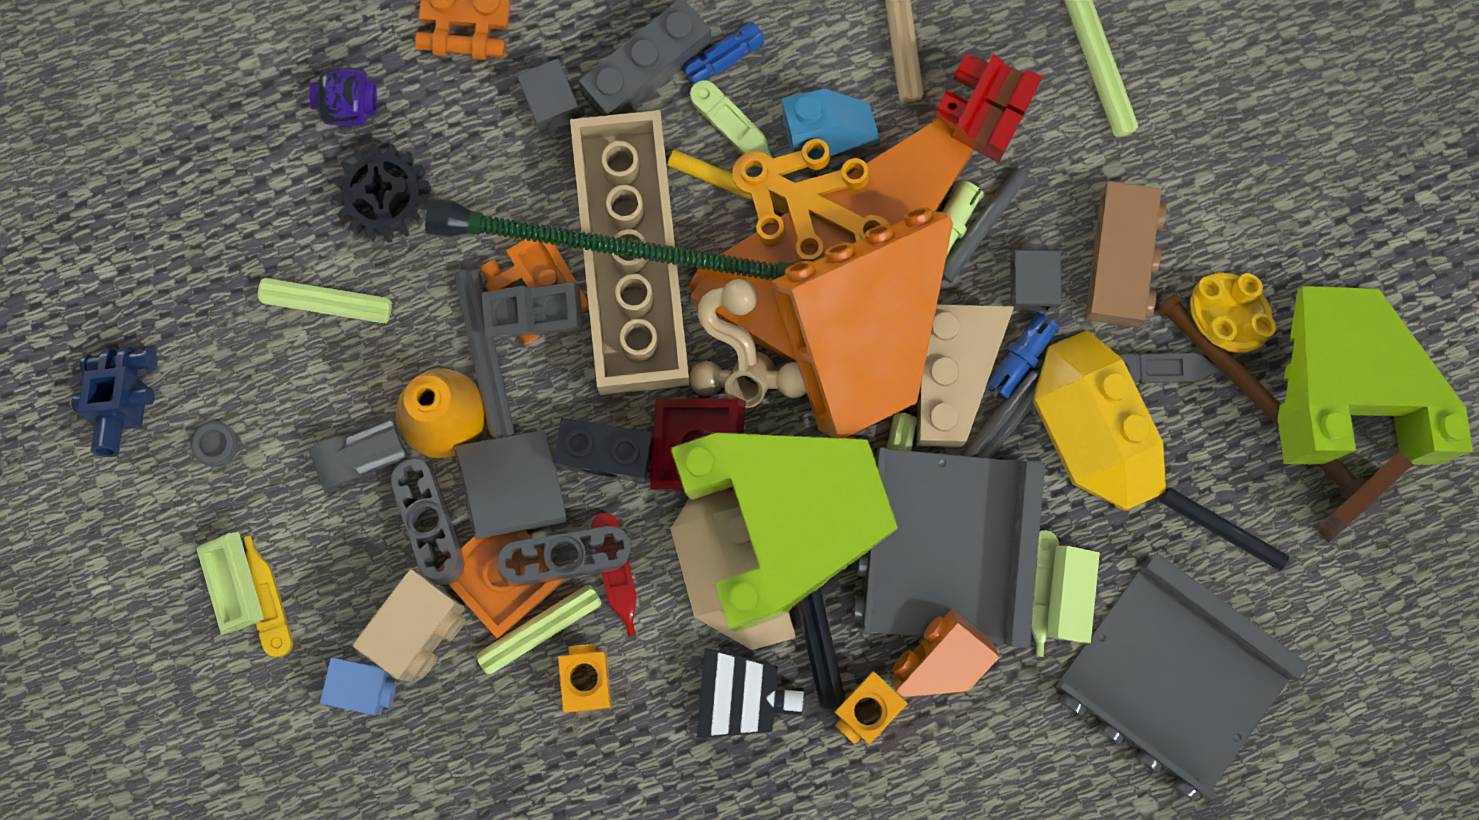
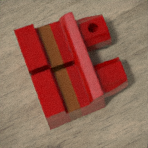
(994, 108)

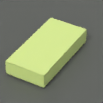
(230, 583)
(1073, 594)

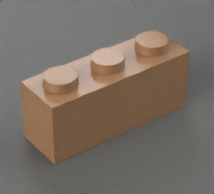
(1125, 254)

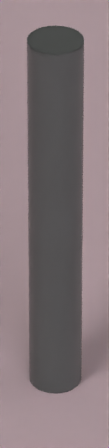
(983, 223)

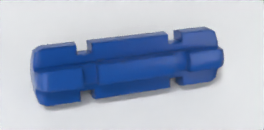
(724, 53)

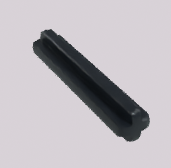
(821, 650)

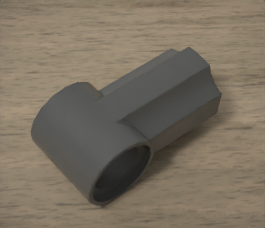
(351, 457)

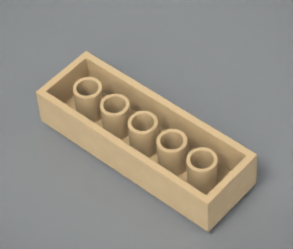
(630, 299)

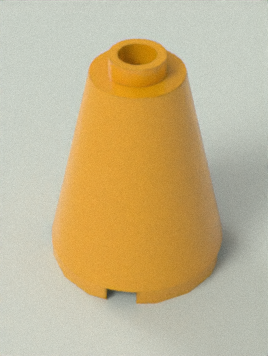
(440, 412)

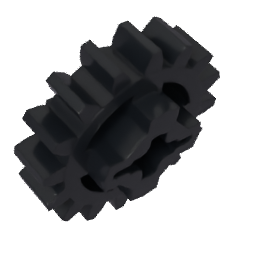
(363, 193)

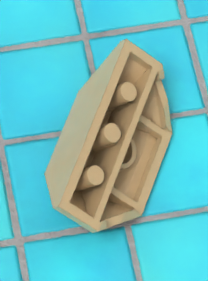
(715, 547)

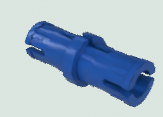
(1022, 355)

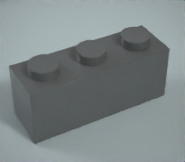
(646, 60)

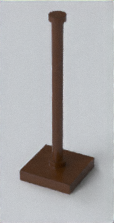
(1356, 491)

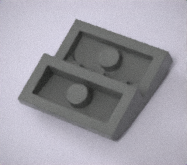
(510, 484)

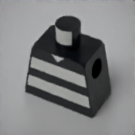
(742, 696)

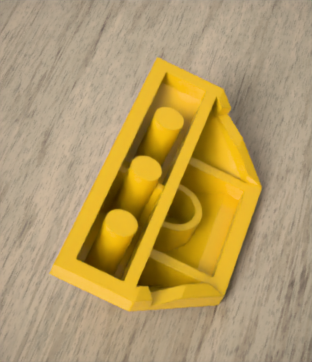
(1099, 422)

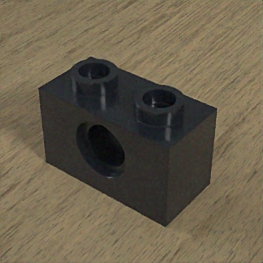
(603, 450)

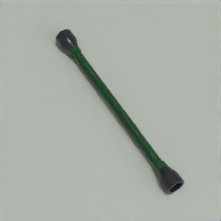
(452, 219)

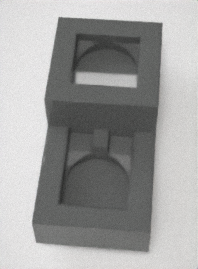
(532, 310)

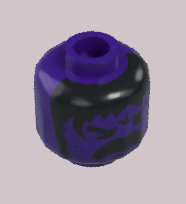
(344, 96)

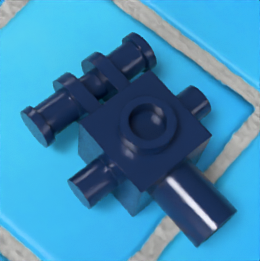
(113, 395)

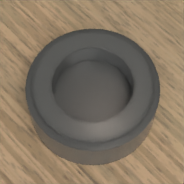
(214, 444)

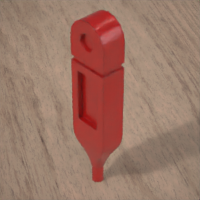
(618, 583)

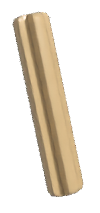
(904, 50)

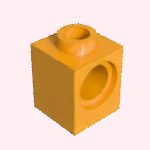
(594, 699)
(889, 707)

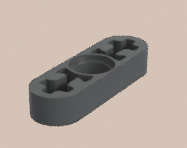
(442, 534)
(599, 560)

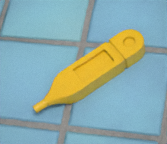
(273, 630)

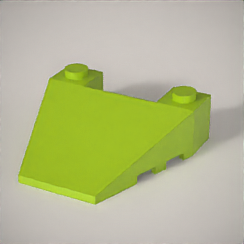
(1363, 360)
(805, 506)

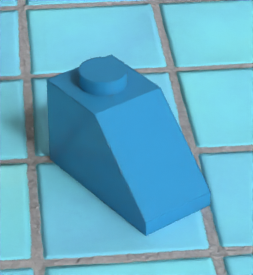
(829, 116)

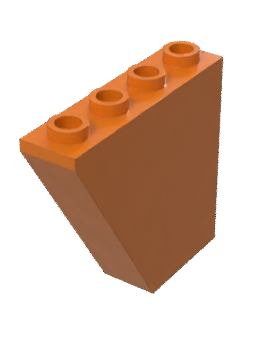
(866, 320)

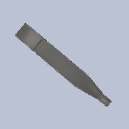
(1169, 367)

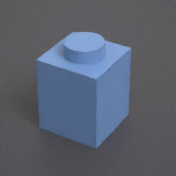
(358, 687)

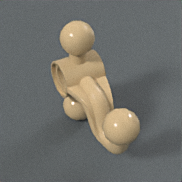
(708, 378)

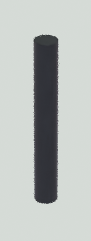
(1225, 529)

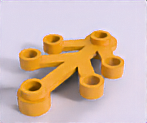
(803, 195)

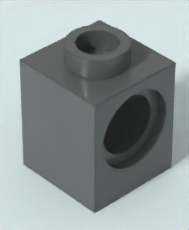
(549, 97)
(1036, 279)

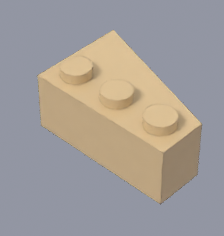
(957, 371)

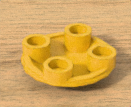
(1232, 312)

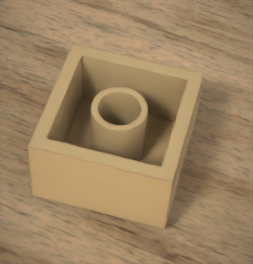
(411, 627)

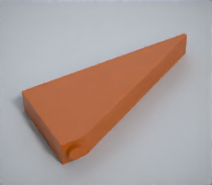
(900, 179)

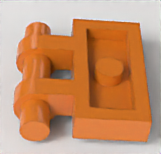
(470, 13)
(535, 265)

